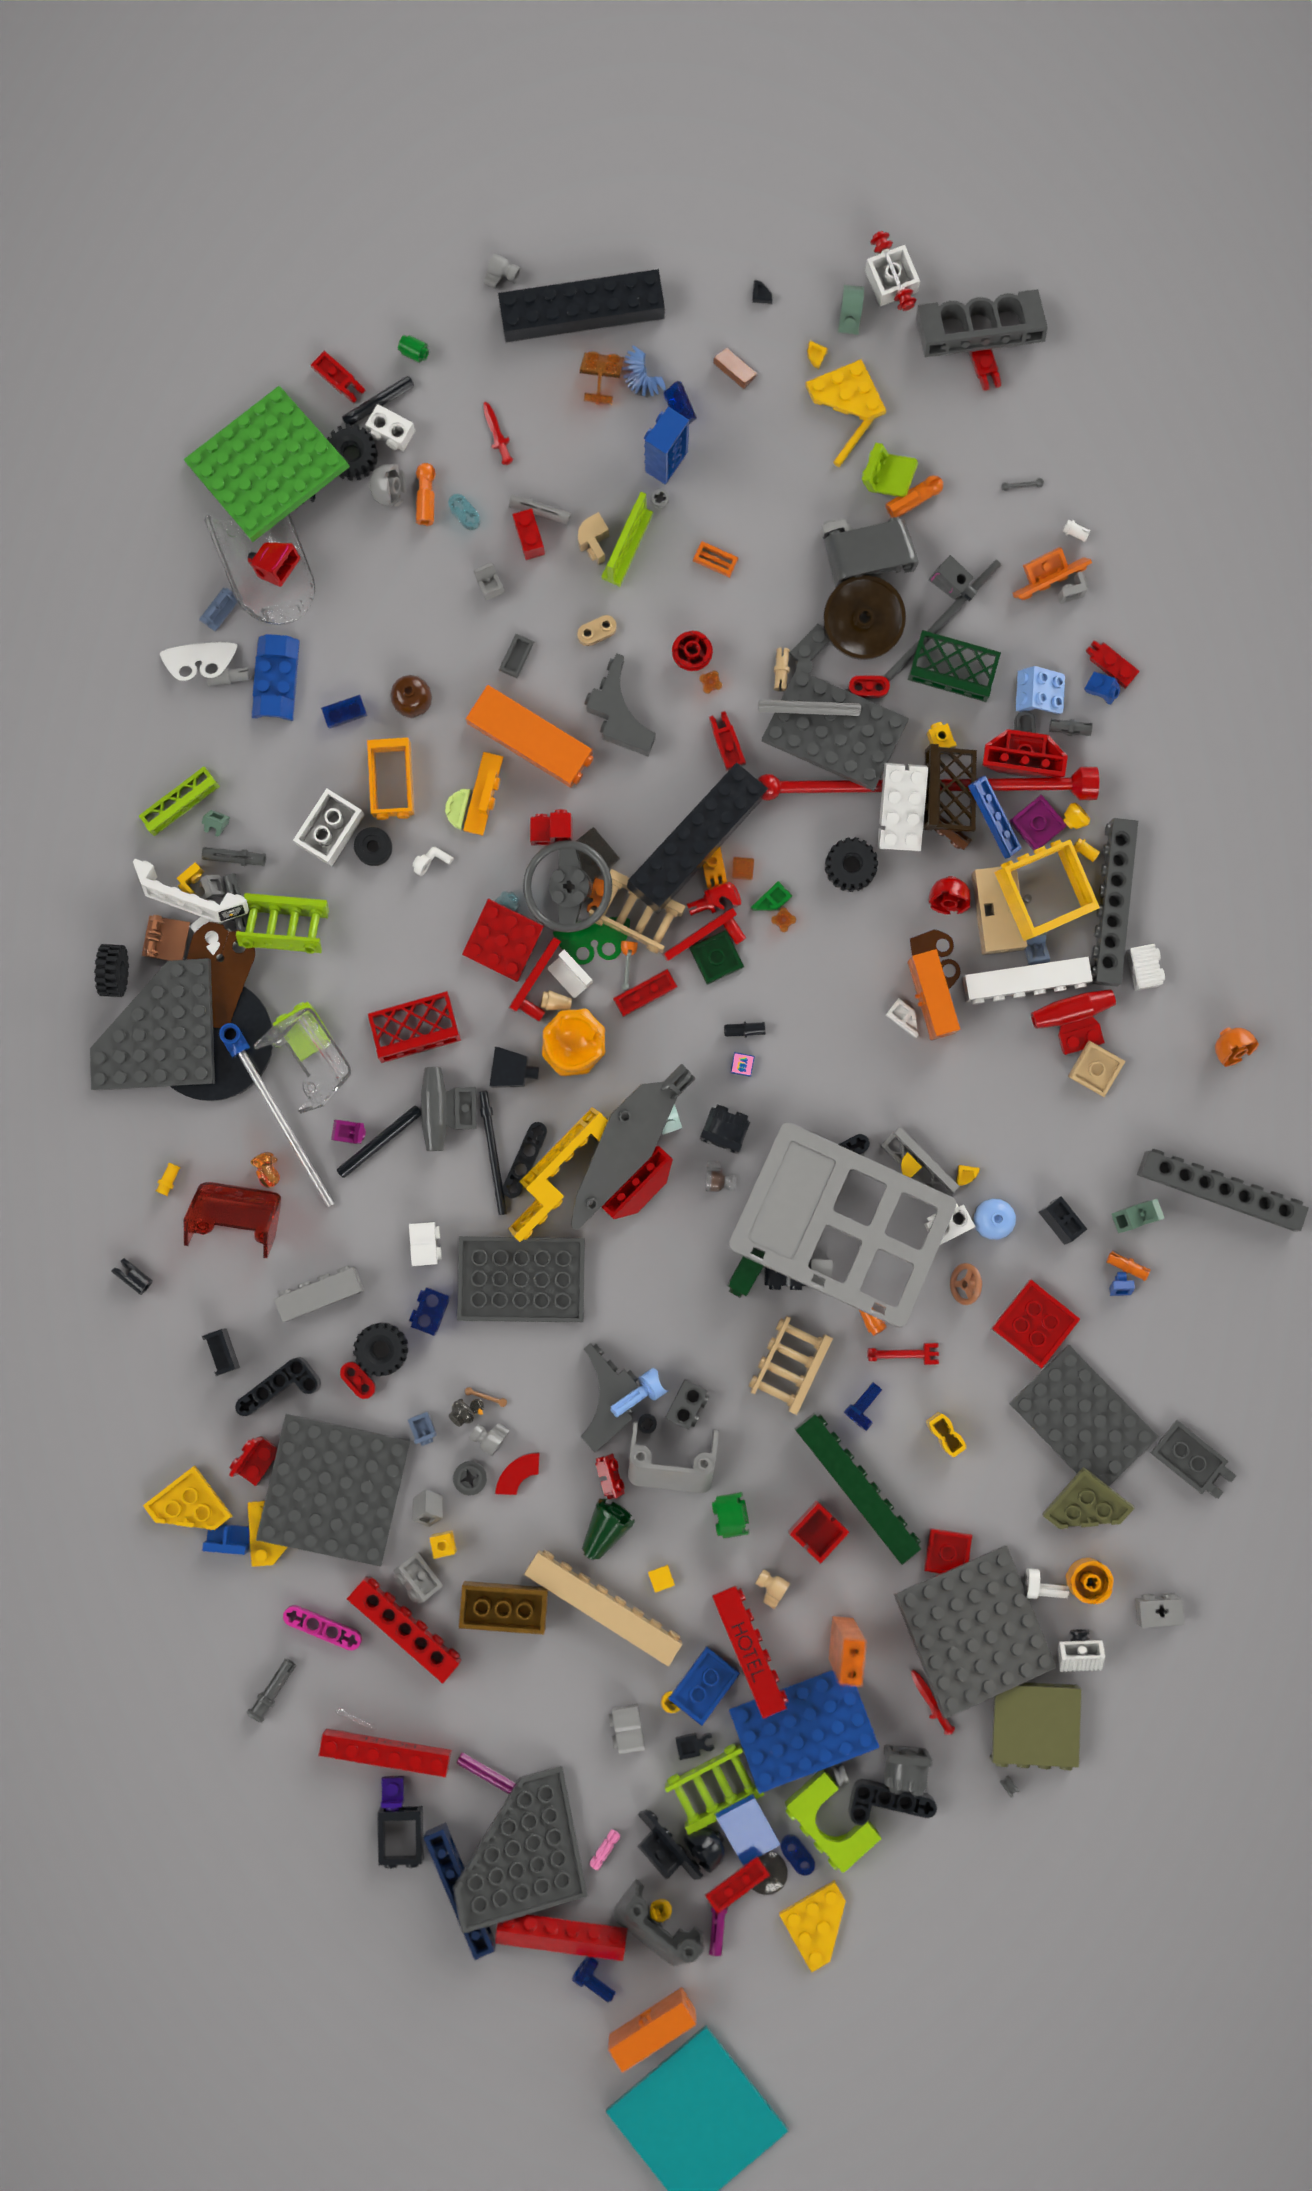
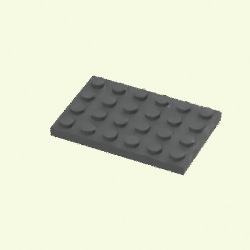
(838, 743)
(521, 1280)
(1083, 1418)

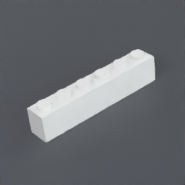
(1027, 979)

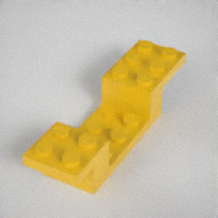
(536, 1181)

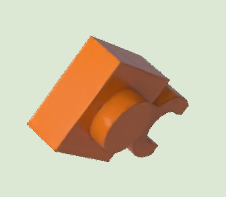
(597, 893)

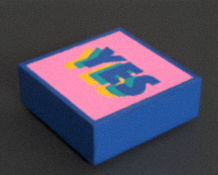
(742, 1064)

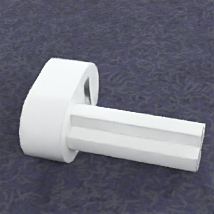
(1035, 1588)

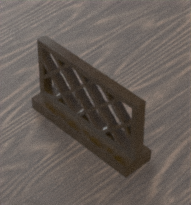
(933, 802)

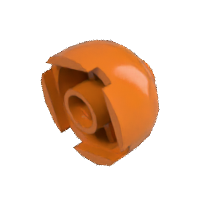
(1234, 1044)

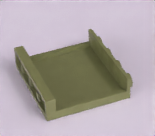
(1037, 1726)

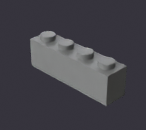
(318, 1294)

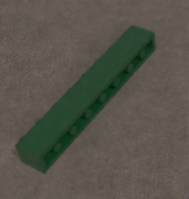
(858, 1489)

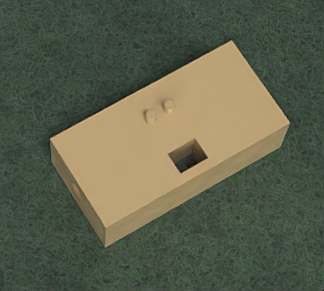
(995, 921)

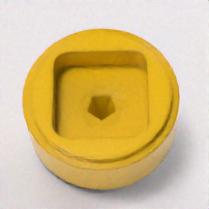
(667, 1705)
(660, 1910)

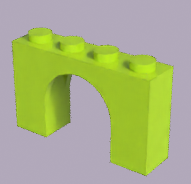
(843, 1849)

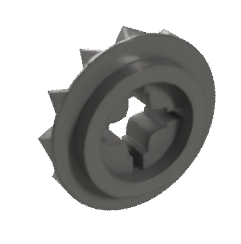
(464, 1486)

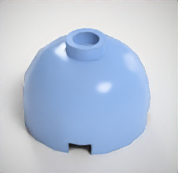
(994, 1219)

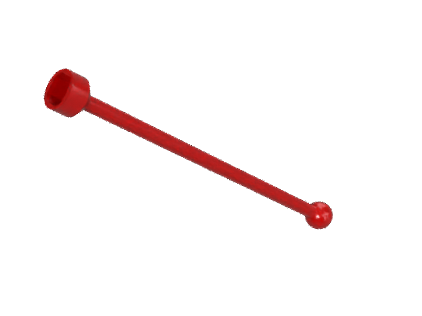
(1082, 783)

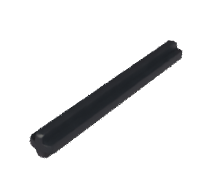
(379, 1141)

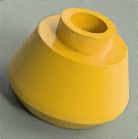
(1076, 816)

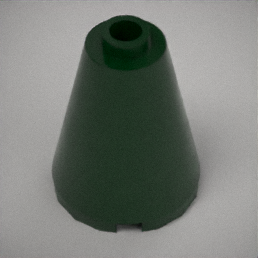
(605, 1528)

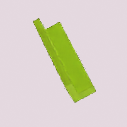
(182, 804)

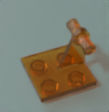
(601, 365)

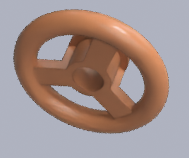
(971, 1284)

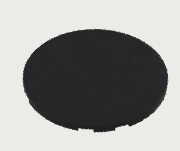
(230, 1073)

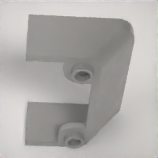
(645, 1474)

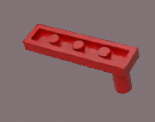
(725, 919)
(519, 1001)

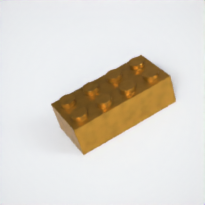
(503, 1607)

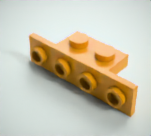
(483, 793)

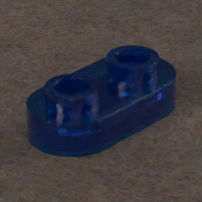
(798, 1855)

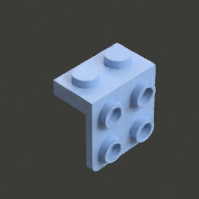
(1040, 690)

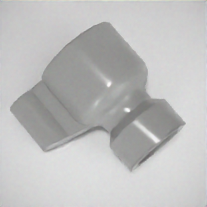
(500, 268)
(489, 1440)

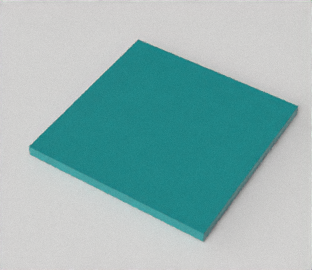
(697, 2117)

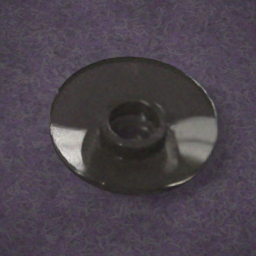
(777, 1867)

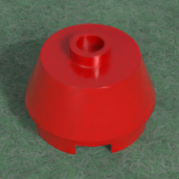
(692, 650)

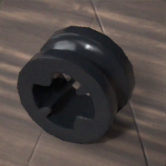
(652, 1427)
(1079, 1635)

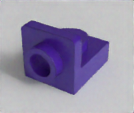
(392, 1792)

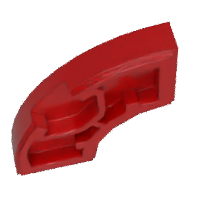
(516, 1472)

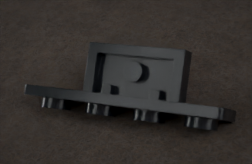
(664, 1851)

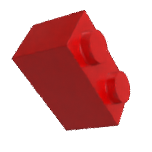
(528, 534)

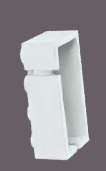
(902, 807)

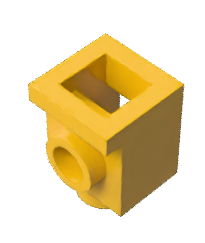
(938, 728)

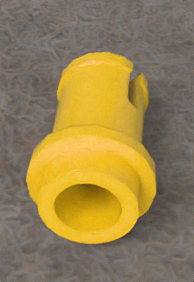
(1086, 849)

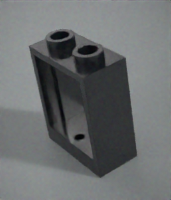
(405, 1813)

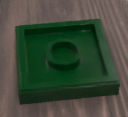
(716, 957)

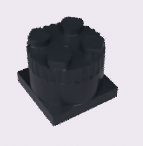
(725, 1129)

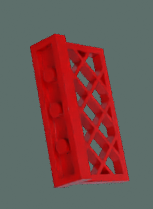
(414, 1044)

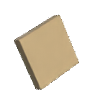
(1096, 1068)

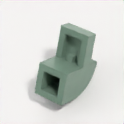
(851, 309)
(1137, 1215)

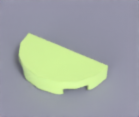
(457, 806)

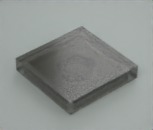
(596, 841)

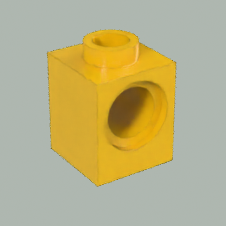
(443, 1544)

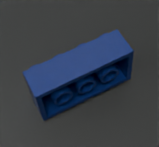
(666, 445)

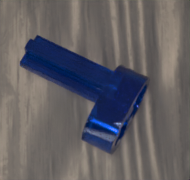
(856, 1411)
(584, 1977)

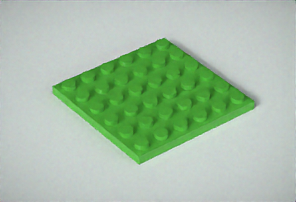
(266, 463)

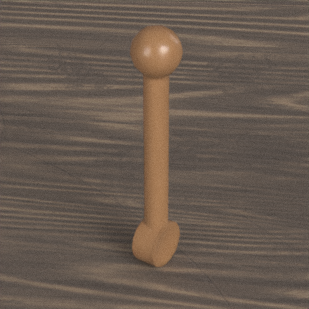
(502, 1402)

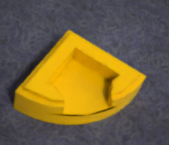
(816, 353)
(909, 1165)
(966, 1174)

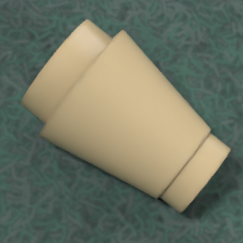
(554, 1001)

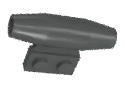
(443, 1109)

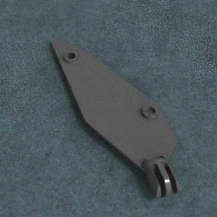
(628, 1141)

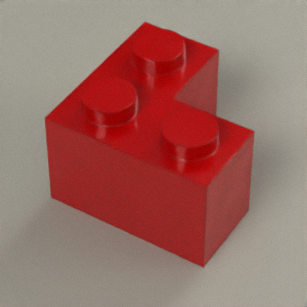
(551, 829)

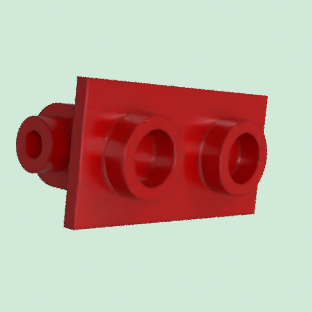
(608, 1467)

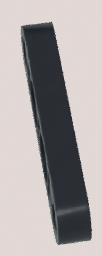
(521, 1158)

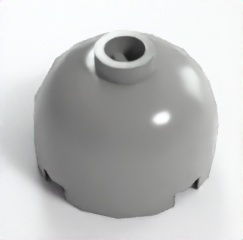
(387, 485)

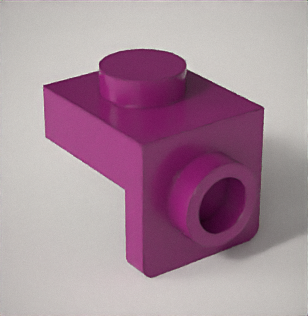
(348, 1132)

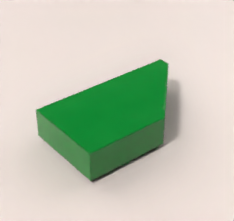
(772, 899)

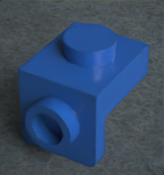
(1103, 687)

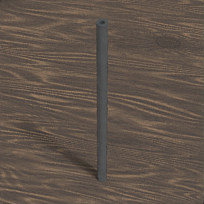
(942, 620)

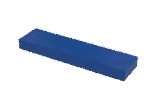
(995, 816)

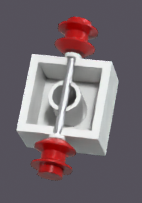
(892, 273)

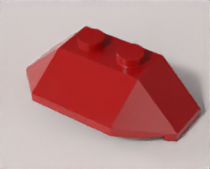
(1025, 755)
(640, 1186)

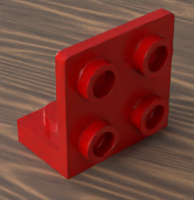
(255, 1460)

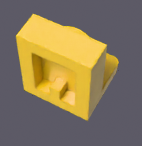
(190, 876)

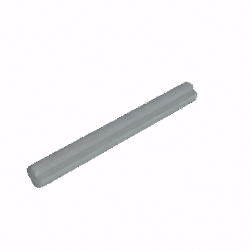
(807, 707)

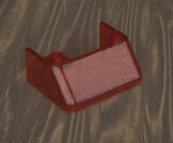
(233, 1208)

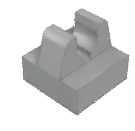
(212, 886)

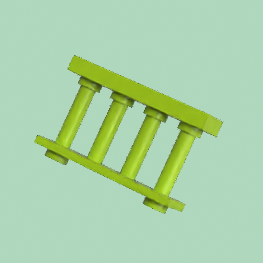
(286, 906)
(698, 1821)

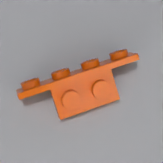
(1047, 570)

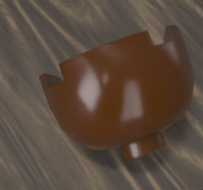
(411, 696)

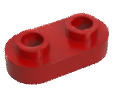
(868, 686)
(355, 1382)

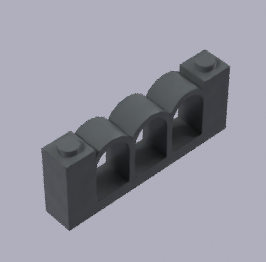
(1025, 305)

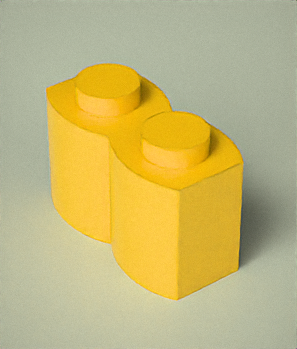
(949, 1440)

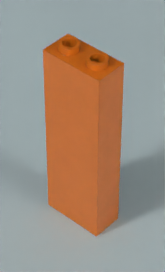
(530, 736)
(847, 1651)

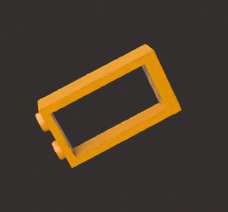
(390, 745)

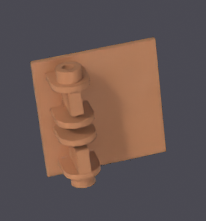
(165, 938)

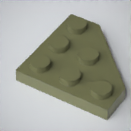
(1087, 1504)

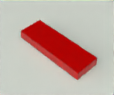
(645, 993)
(737, 1884)

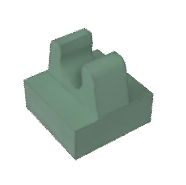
(215, 820)

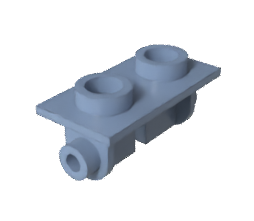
(219, 609)

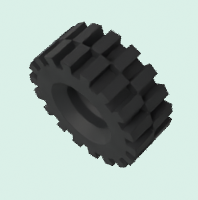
(367, 450)
(851, 880)
(111, 970)
(364, 1349)

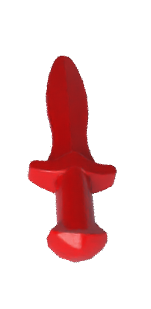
(499, 440)
(926, 1693)

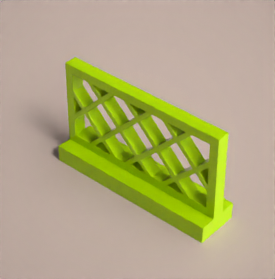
(628, 542)

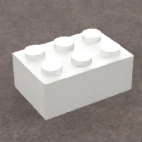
(329, 827)

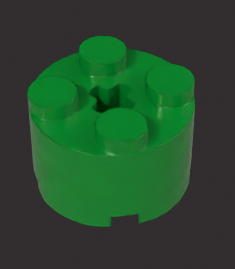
(731, 1515)

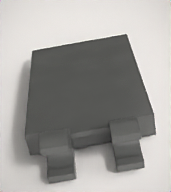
(1192, 1459)

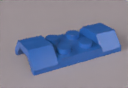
(275, 677)

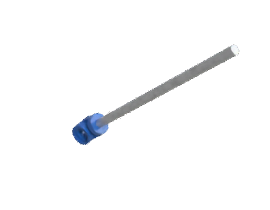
(238, 1047)

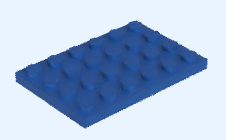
(816, 1731)

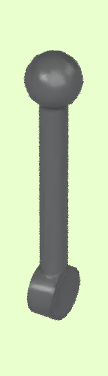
(1039, 483)

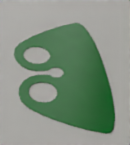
(602, 934)

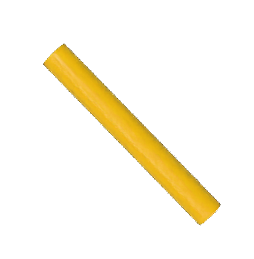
(852, 442)

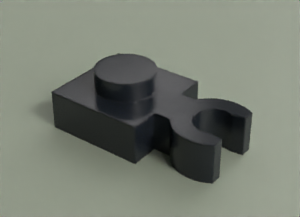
(690, 1746)

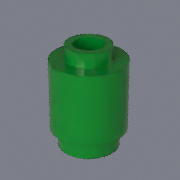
(413, 348)

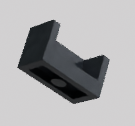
(222, 1351)

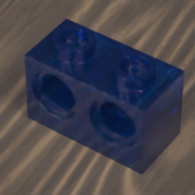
(435, 1313)

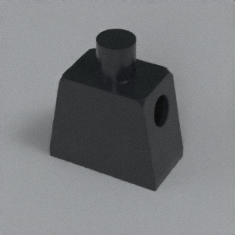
(511, 1069)

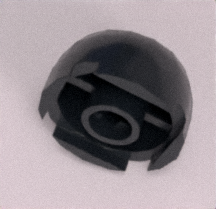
(706, 1847)

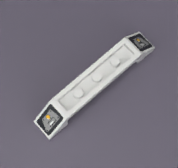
(230, 907)

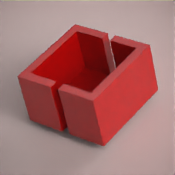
(818, 1531)

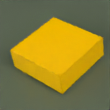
(661, 1578)

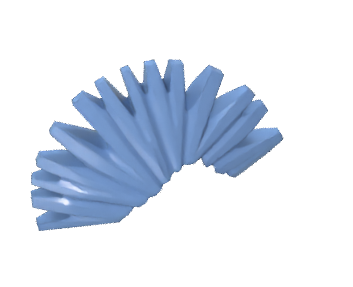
(638, 377)

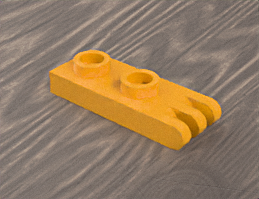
(714, 869)

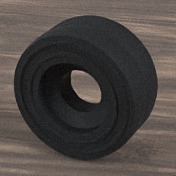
(364, 838)

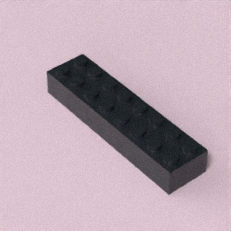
(582, 305)
(696, 838)

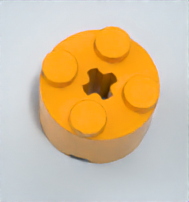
(1101, 1577)

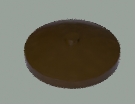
(864, 617)

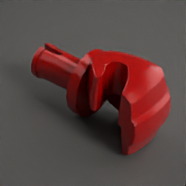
(712, 898)

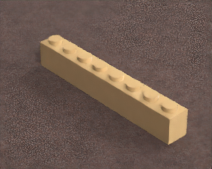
(603, 1607)

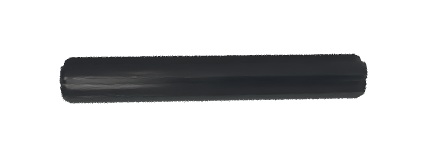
(382, 398)

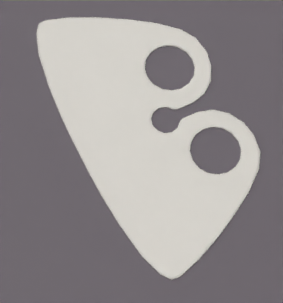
(186, 655)

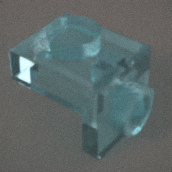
(509, 900)

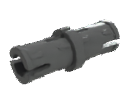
(1070, 727)

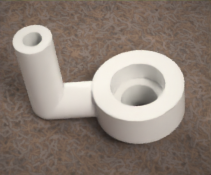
(422, 863)

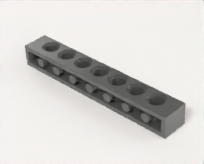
(1127, 831)
(1295, 1210)

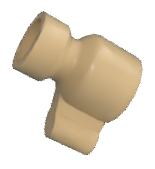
(775, 1588)

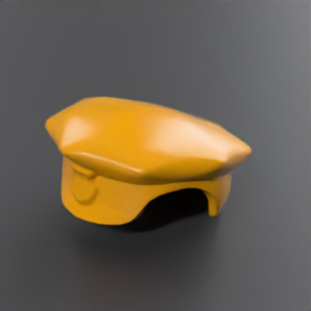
(573, 1042)

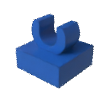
(1121, 1286)

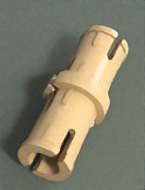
(781, 669)

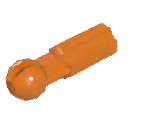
(425, 496)
(901, 505)

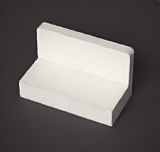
(570, 974)

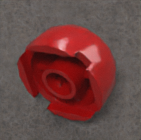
(949, 895)

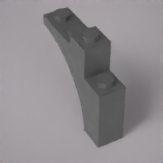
(609, 704)
(611, 1389)

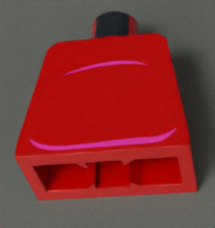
(274, 562)

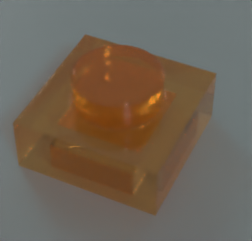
(743, 868)

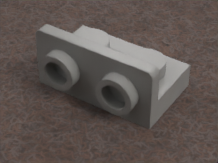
(417, 1579)

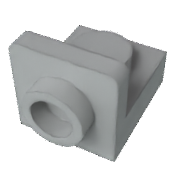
(1071, 591)

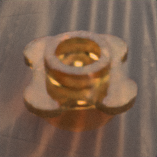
(705, 678)
(783, 913)

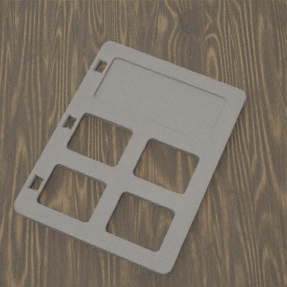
(797, 1201)

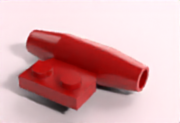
(1075, 1018)

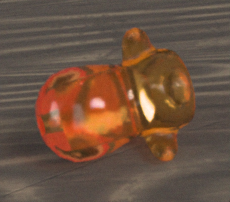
(266, 1172)

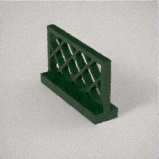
(953, 683)

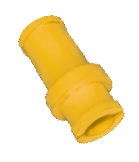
(167, 1179)

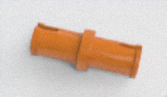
(1128, 1265)

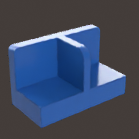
(228, 1539)

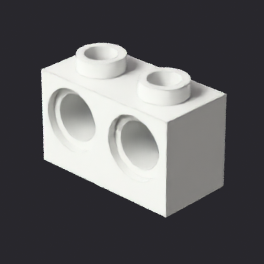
(393, 424)
(954, 1230)

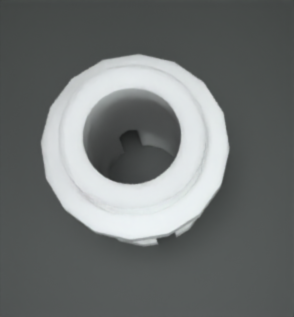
(1076, 530)

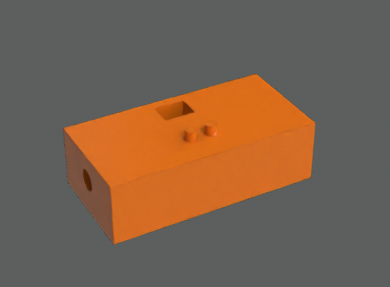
(933, 994)
(652, 2029)

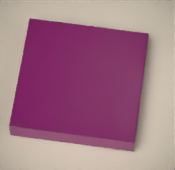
(1038, 823)

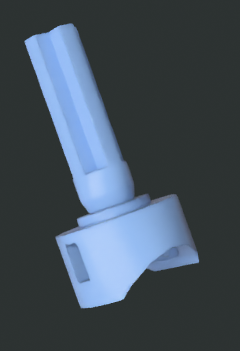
(649, 1387)

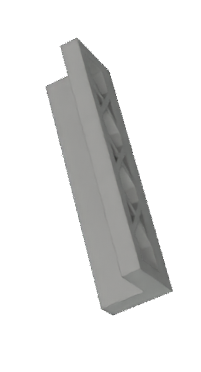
(922, 1157)

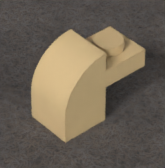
(590, 533)

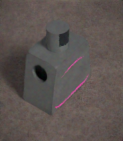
(953, 579)

